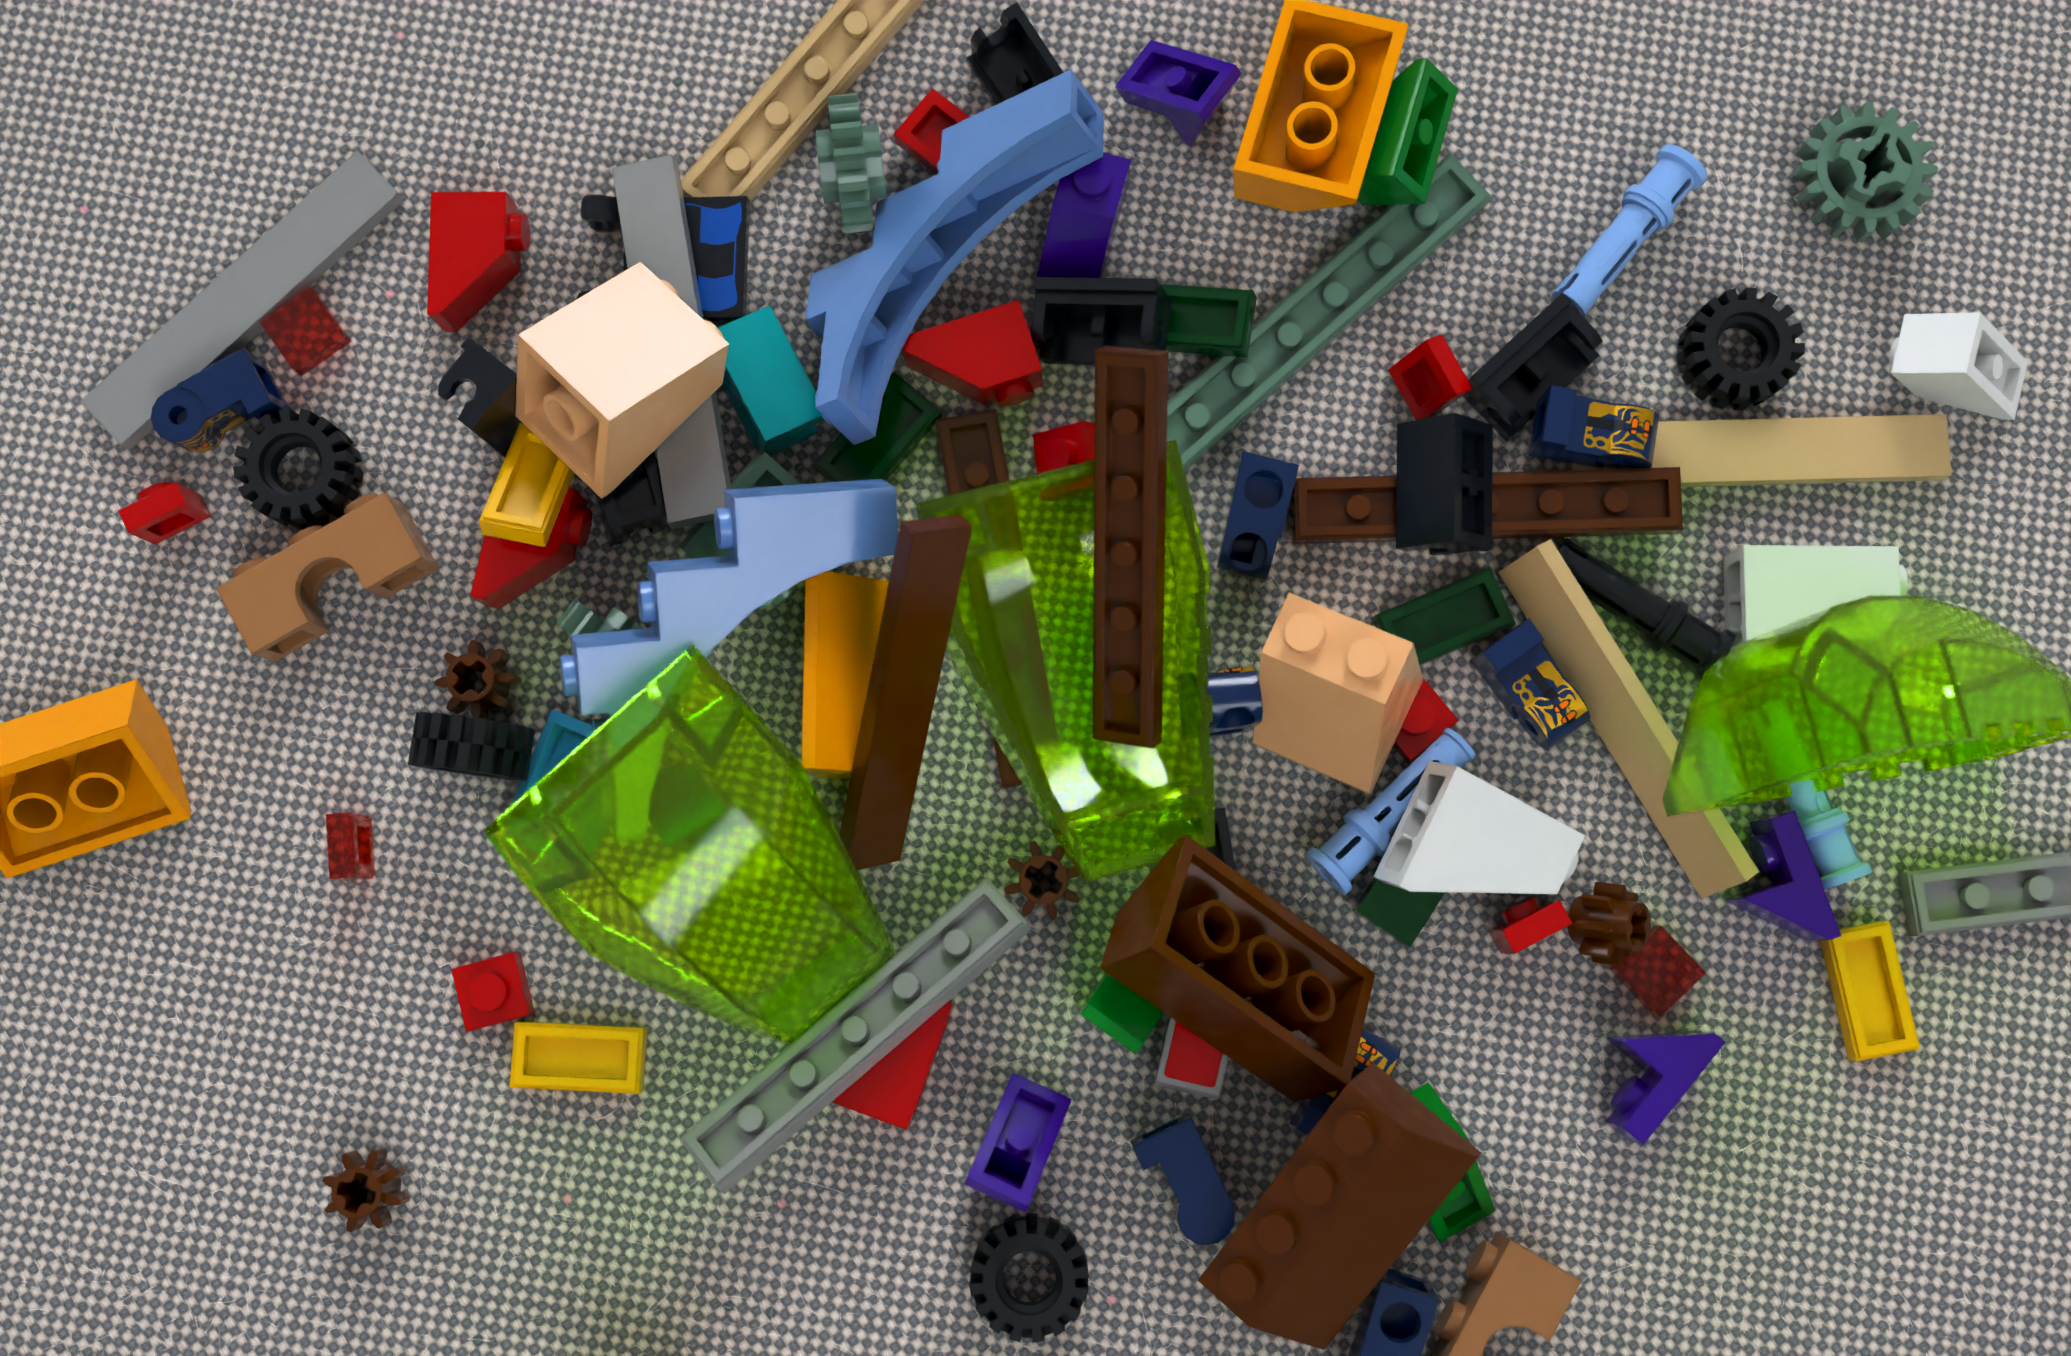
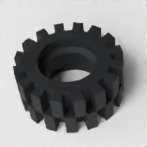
(1765, 324)
(270, 447)
(471, 746)
(1020, 1317)

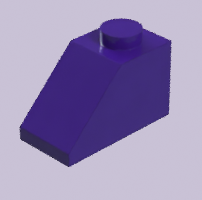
(1085, 219)

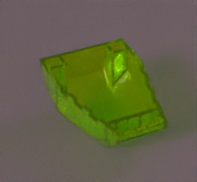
(1030, 613)
(1862, 693)
(699, 859)

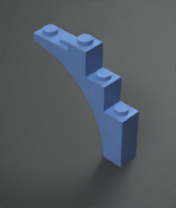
(925, 231)
(771, 544)

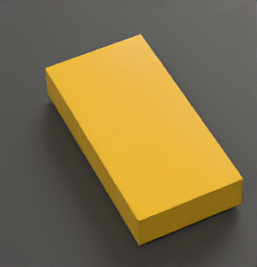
(526, 492)
(1869, 992)
(578, 1057)

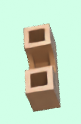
(278, 595)
(1504, 1291)

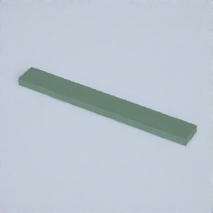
(1321, 310)

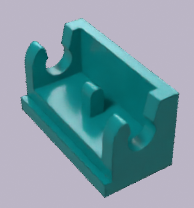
(768, 383)

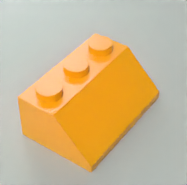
(1317, 107)
(839, 654)
(85, 778)

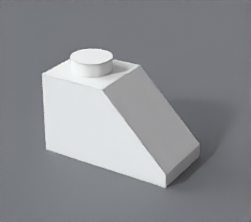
(1959, 363)

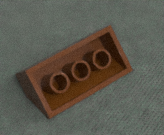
(1241, 972)
(1339, 1212)

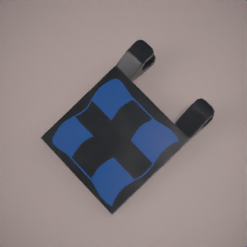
(718, 246)

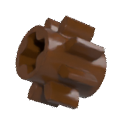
(493, 674)
(1025, 886)
(1609, 923)
(351, 1199)

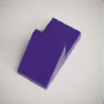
(1179, 86)
(1796, 894)
(1670, 1067)
(1018, 1142)

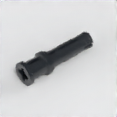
(1663, 622)

